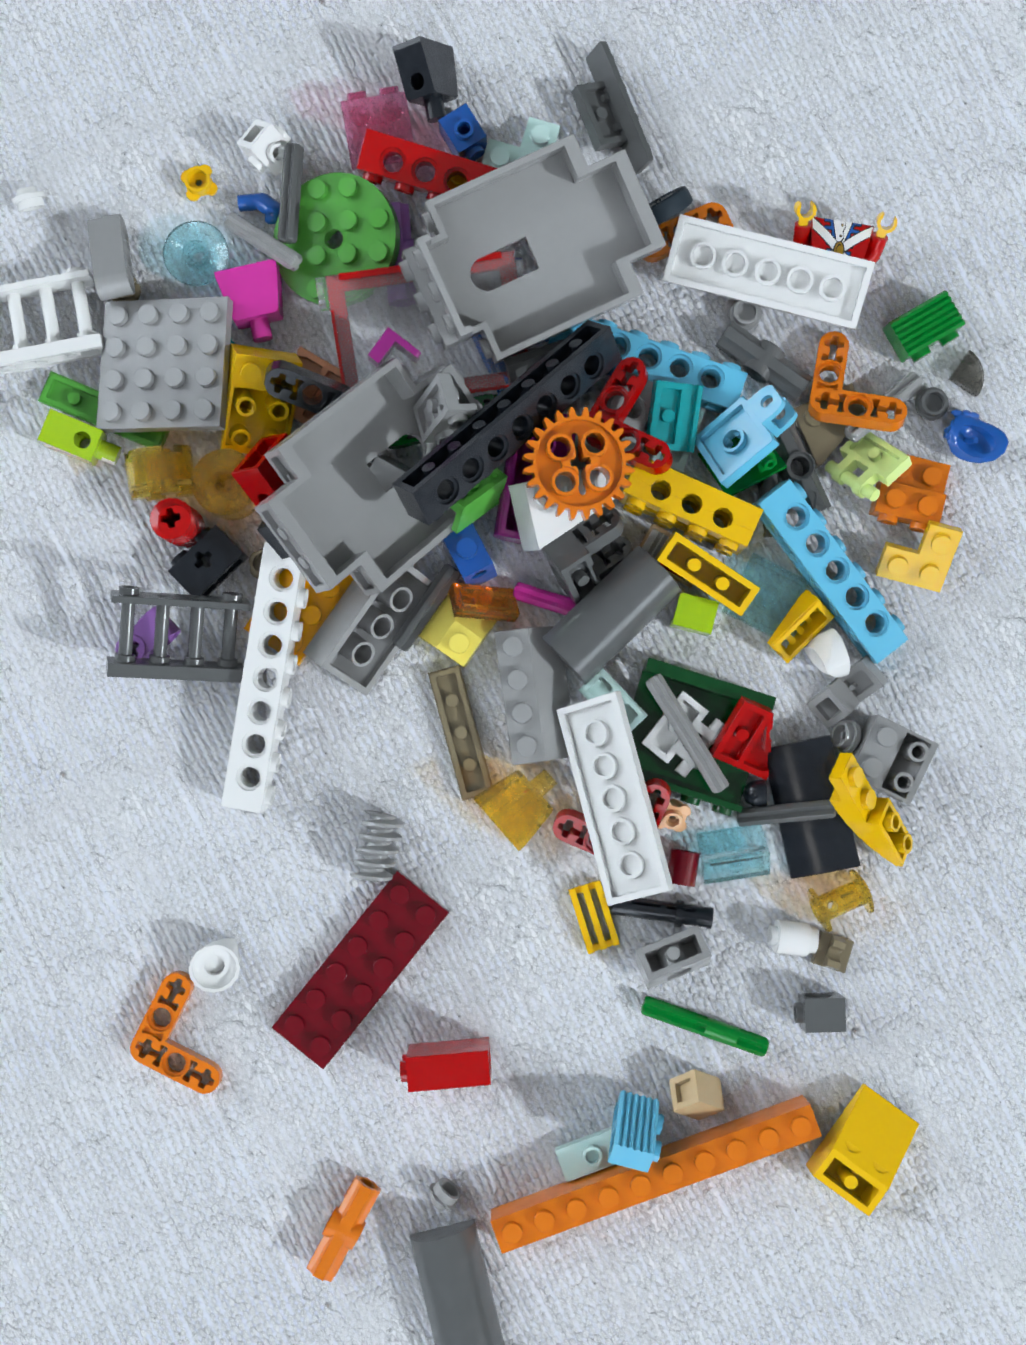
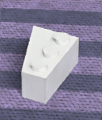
(541, 526)

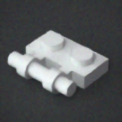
(665, 743)

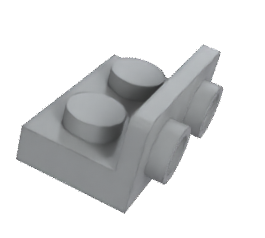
(439, 410)

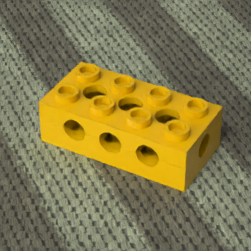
(707, 502)

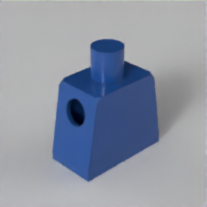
(470, 556)

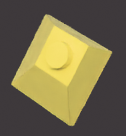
(455, 636)

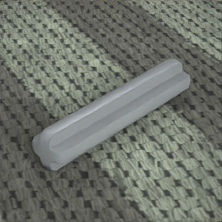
(263, 241)
(902, 390)

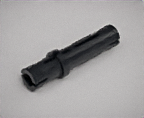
(666, 911)

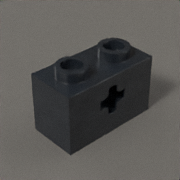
(223, 555)

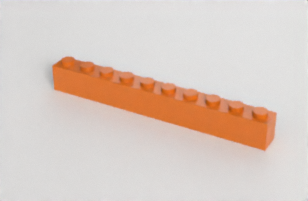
(678, 1166)

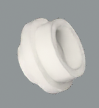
(29, 199)

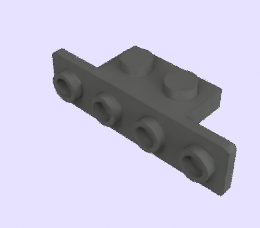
(608, 110)

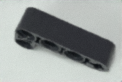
(330, 388)

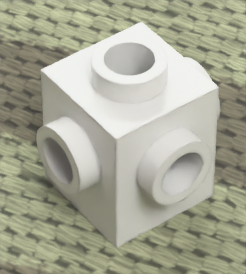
(264, 147)

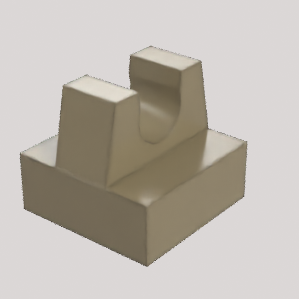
(832, 951)

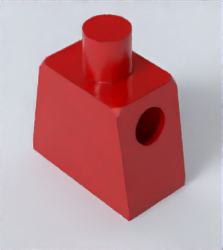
(256, 473)

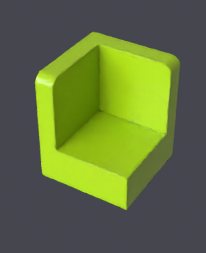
(694, 614)

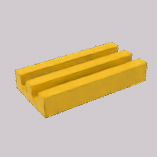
(602, 943)

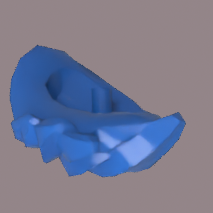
(974, 439)

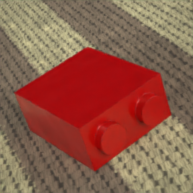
(447, 1064)

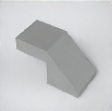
(846, 692)

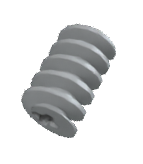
(378, 847)

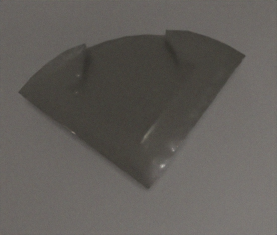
(969, 374)

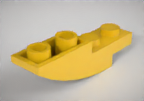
(867, 815)

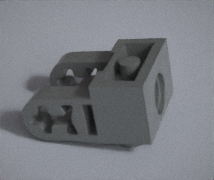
(578, 556)

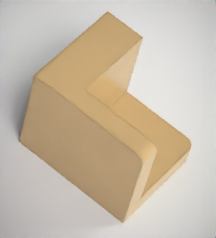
(696, 1094)

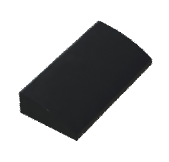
(802, 774)

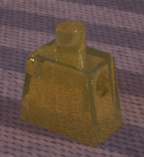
(518, 805)

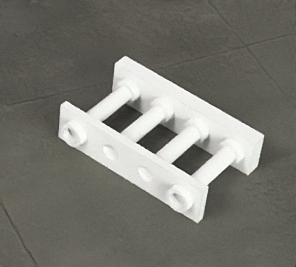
(56, 348)

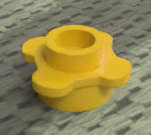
(195, 174)

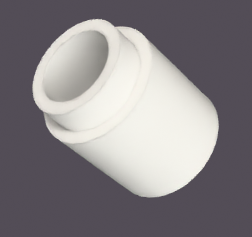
(793, 938)

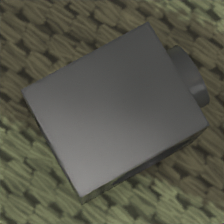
(820, 1012)

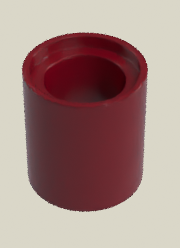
(683, 867)

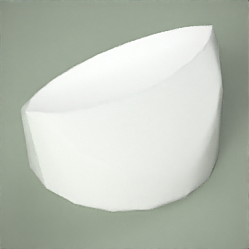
(829, 653)
(215, 965)

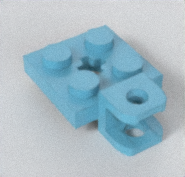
(753, 426)

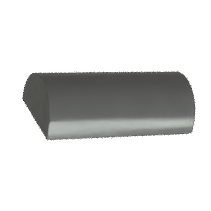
(612, 614)
(456, 1285)

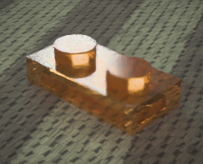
(483, 602)

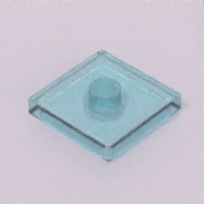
(775, 598)

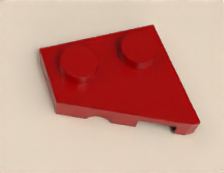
(746, 738)

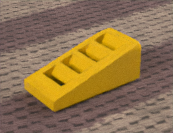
(807, 609)

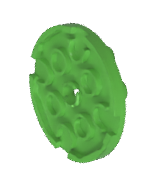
(357, 211)

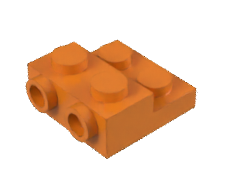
(913, 496)

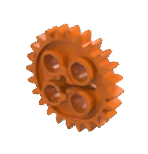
(609, 461)

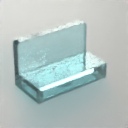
(733, 853)

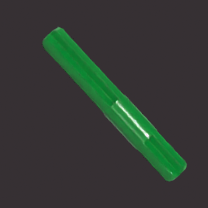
(705, 1026)

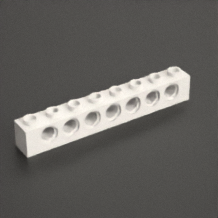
(238, 790)

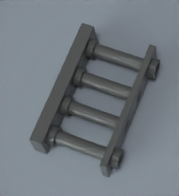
(159, 663)

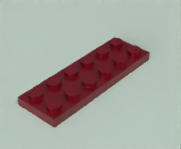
(360, 969)

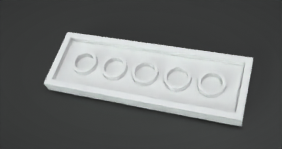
(768, 271)
(614, 799)

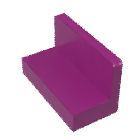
(387, 343)

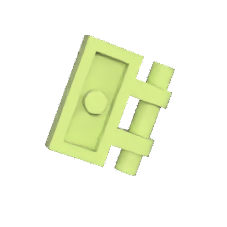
(875, 457)

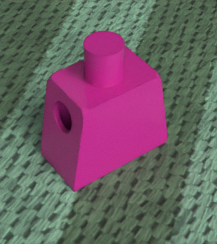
(255, 296)

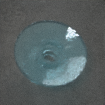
(188, 240)

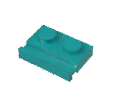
(675, 414)

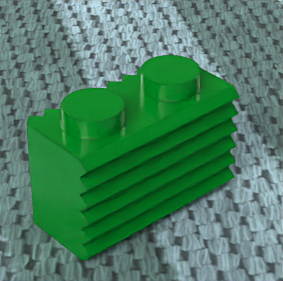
(923, 327)

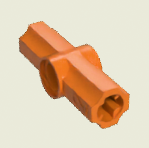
(343, 1228)

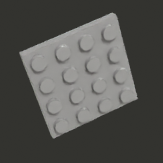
(165, 365)

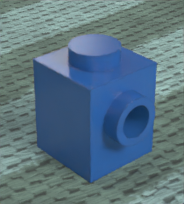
(463, 133)

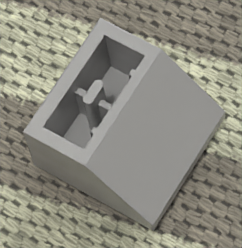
(893, 757)

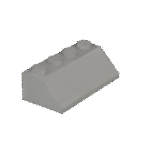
(360, 630)
(532, 691)

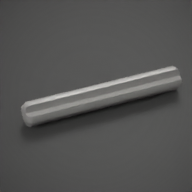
(687, 733)

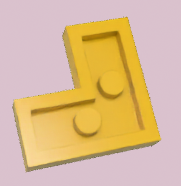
(924, 566)

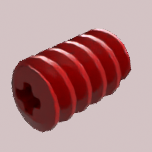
(176, 522)

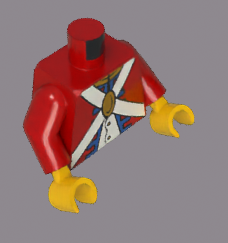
(841, 236)

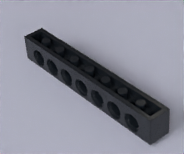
(507, 422)

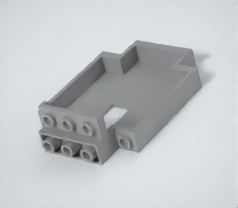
(581, 231)
(332, 507)

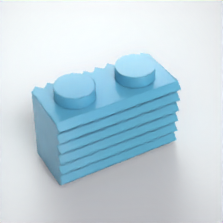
(635, 1132)

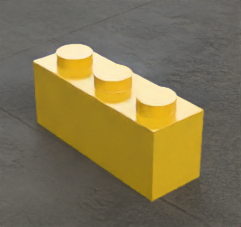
(707, 573)

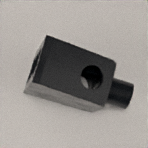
(427, 74)

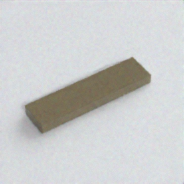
(460, 731)

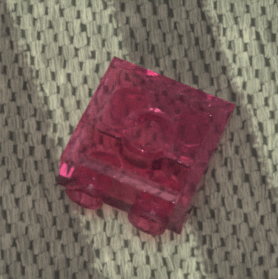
(382, 113)

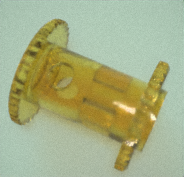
(843, 899)

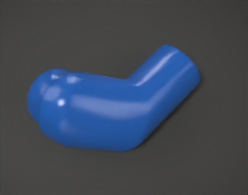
(260, 202)

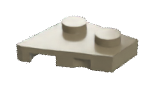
(822, 437)

